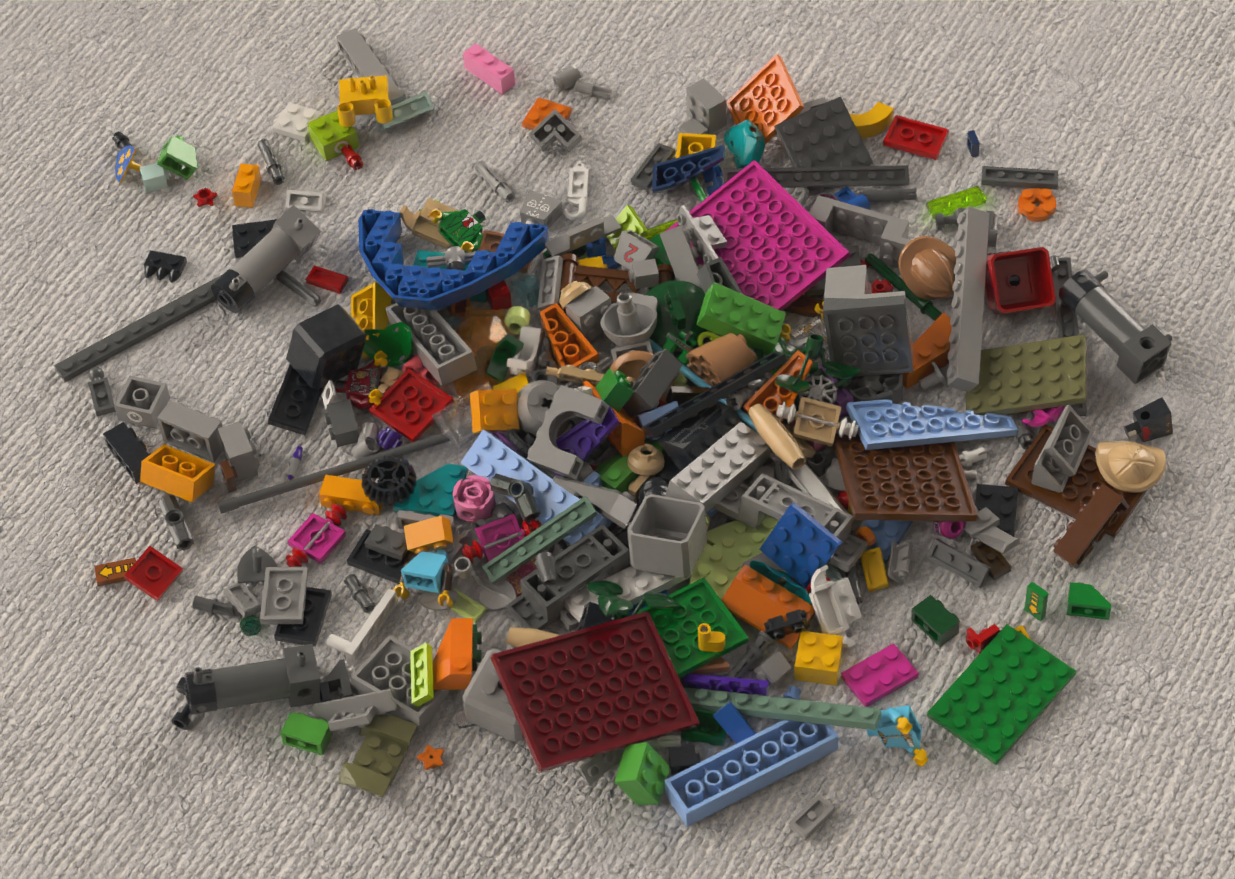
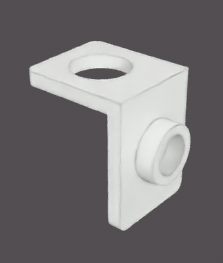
(332, 397)

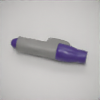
(294, 462)

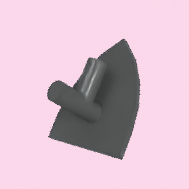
(253, 565)

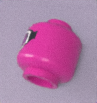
(948, 529)

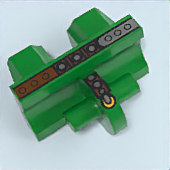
(673, 343)

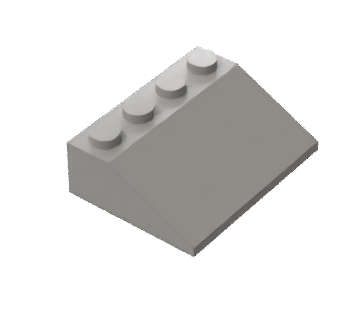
(391, 669)

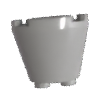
(530, 409)

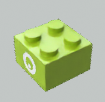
(331, 136)

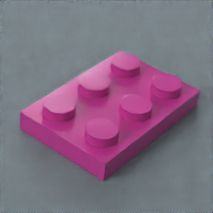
(879, 675)

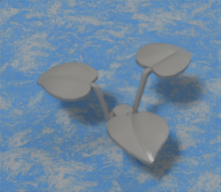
(493, 597)

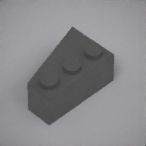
(652, 382)

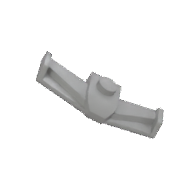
(986, 531)

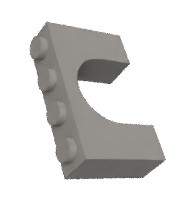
(566, 405)

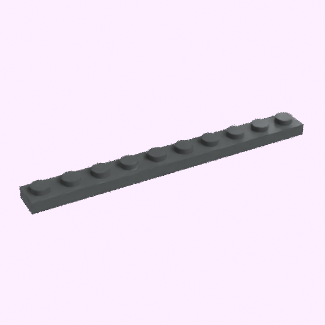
(833, 176)
(1065, 317)
(136, 332)

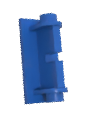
(713, 175)

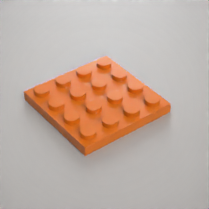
(766, 99)

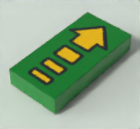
(1036, 601)

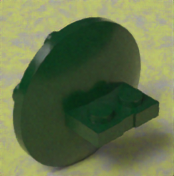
(677, 311)

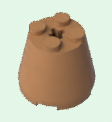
(720, 358)

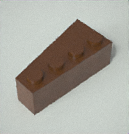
(1090, 525)

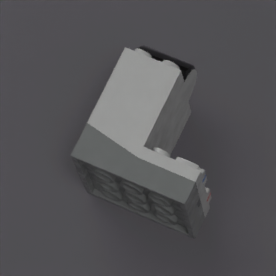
(866, 327)

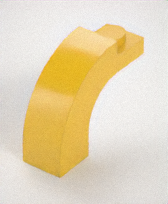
(874, 121)

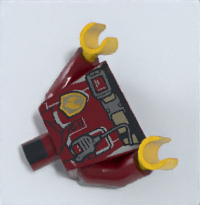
(364, 383)

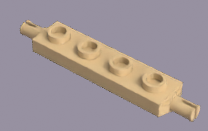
(573, 374)

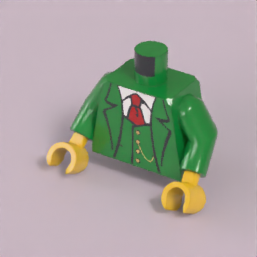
(460, 228)

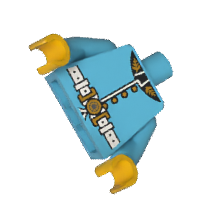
(901, 729)

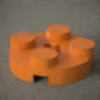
(1036, 195)

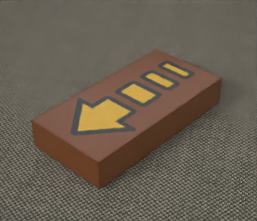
(113, 572)

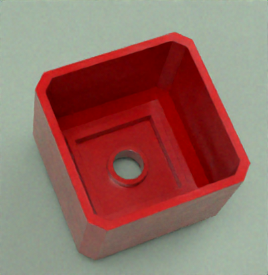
(1034, 285)

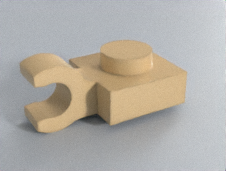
(389, 379)

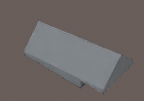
(1062, 451)

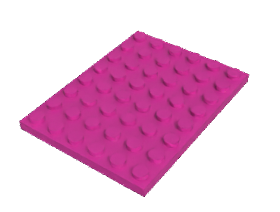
(771, 240)

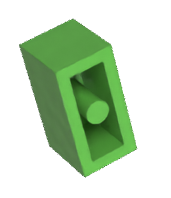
(306, 733)

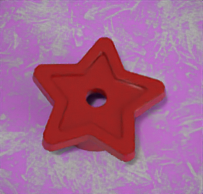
(205, 193)

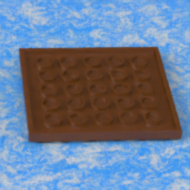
(904, 482)

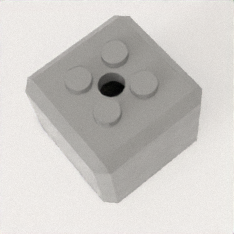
(667, 535)
(488, 704)

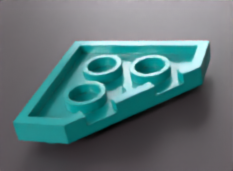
(434, 492)

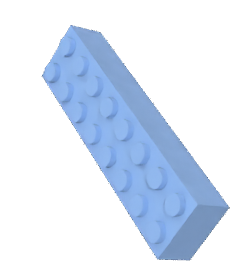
(493, 456)
(747, 767)

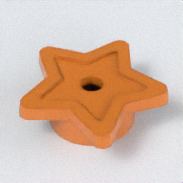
(435, 761)

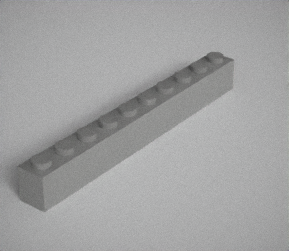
(968, 299)

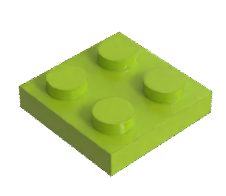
(627, 220)

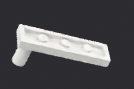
(356, 648)

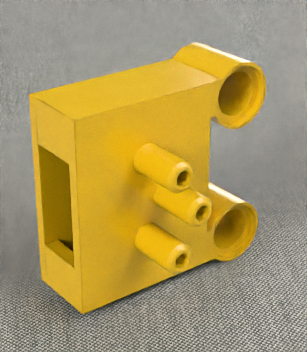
(364, 97)

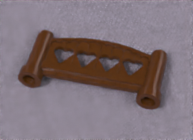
(597, 276)

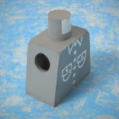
(540, 209)

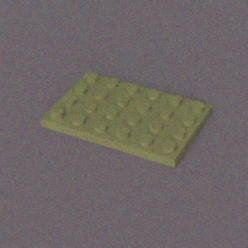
(1031, 376)

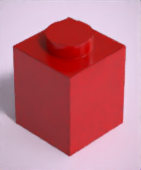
(499, 296)

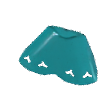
(745, 143)
(774, 575)

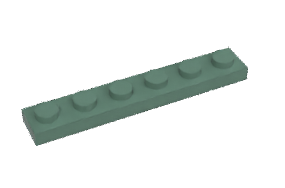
(540, 540)

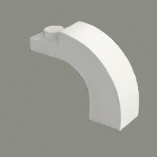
(528, 357)

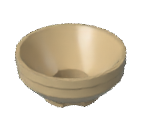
(572, 292)
(646, 464)

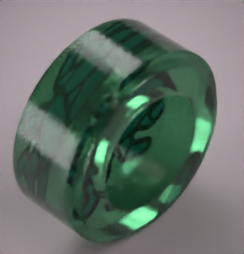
(250, 625)

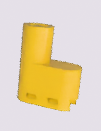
(710, 641)

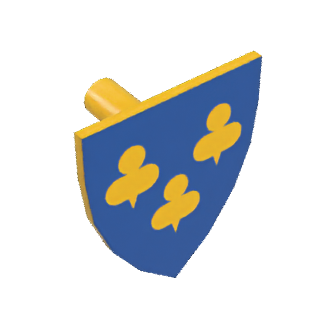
(125, 161)

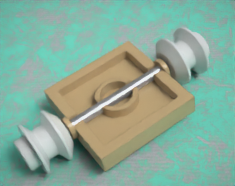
(816, 421)

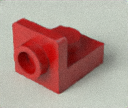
(980, 641)

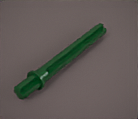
(925, 306)

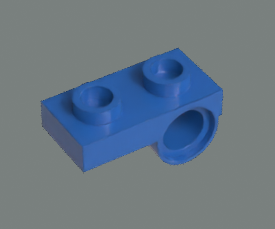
(847, 196)

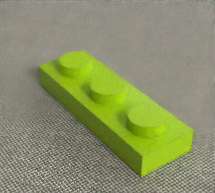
(421, 674)

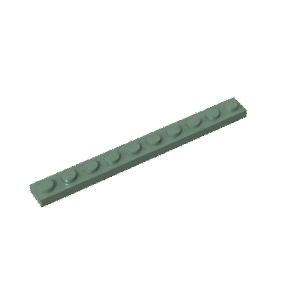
(787, 708)

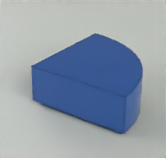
(611, 263)

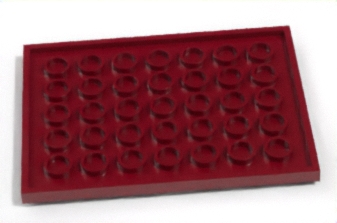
(594, 691)

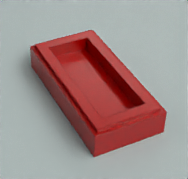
(327, 279)

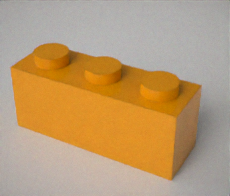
(348, 494)

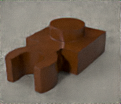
(229, 474)

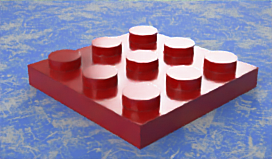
(410, 405)

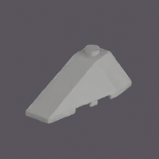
(612, 503)

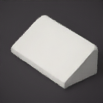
(305, 200)

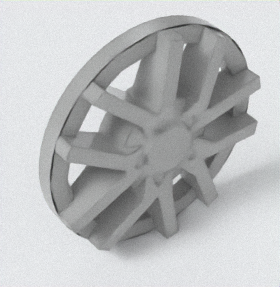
(818, 392)

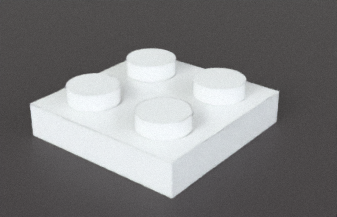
(294, 121)

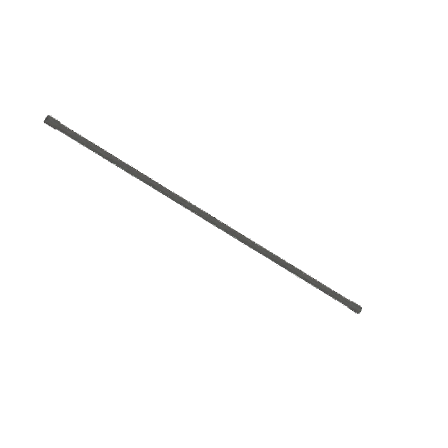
(236, 502)

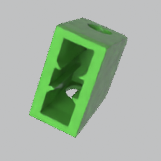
(178, 157)

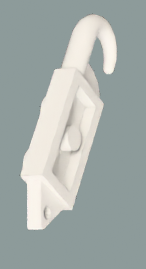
(578, 190)

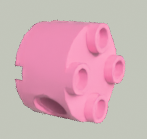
(473, 498)

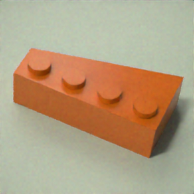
(565, 339)
(930, 348)

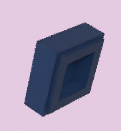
(973, 143)

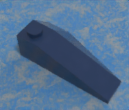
(680, 171)

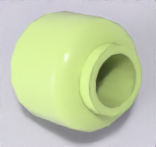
(516, 318)

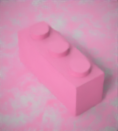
(489, 68)

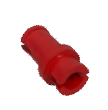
(353, 159)

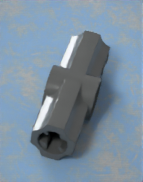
(176, 522)

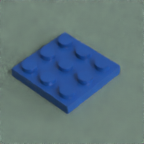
(800, 544)

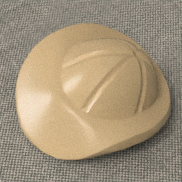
(1130, 465)

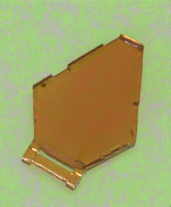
(481, 333)

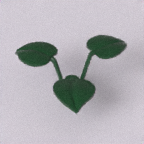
(812, 349)
(619, 607)

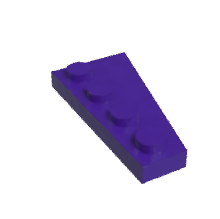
(587, 436)
(727, 684)

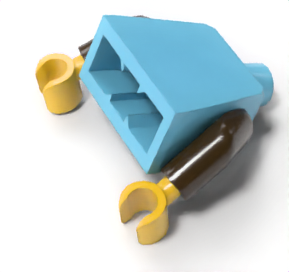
(427, 573)

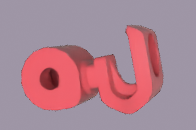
(415, 364)

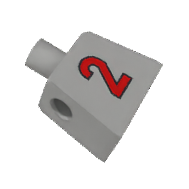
(633, 248)

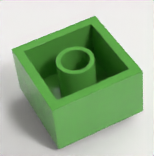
(642, 774)

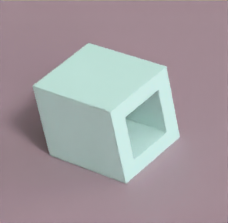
(154, 177)

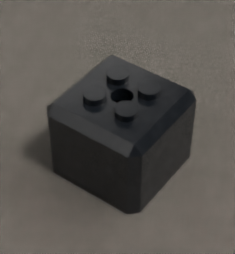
(326, 347)

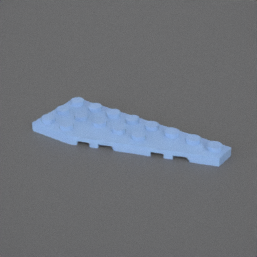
(897, 425)

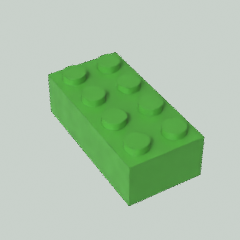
(735, 313)

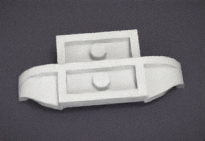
(834, 605)

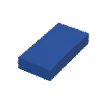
(734, 723)

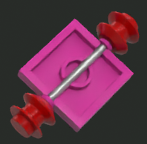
(317, 537)
(498, 537)

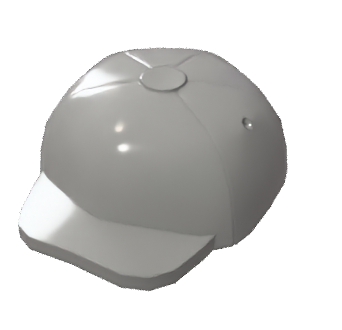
(630, 319)

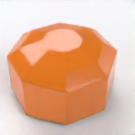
(866, 534)

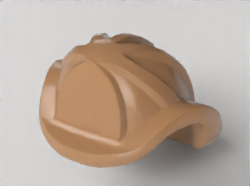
(928, 267)

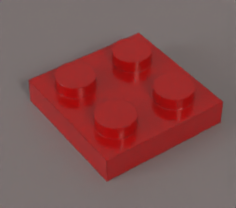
(153, 573)

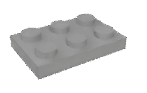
(284, 595)

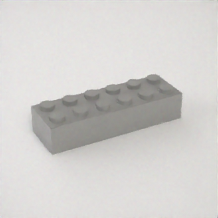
(435, 343)
(720, 467)

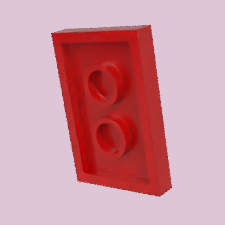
(916, 137)

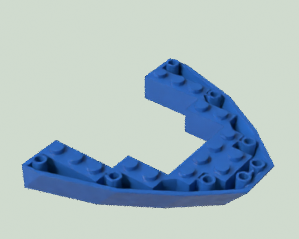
(438, 287)

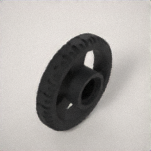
(521, 440)

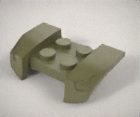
(379, 754)

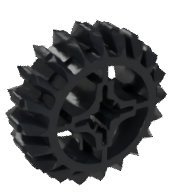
(389, 473)

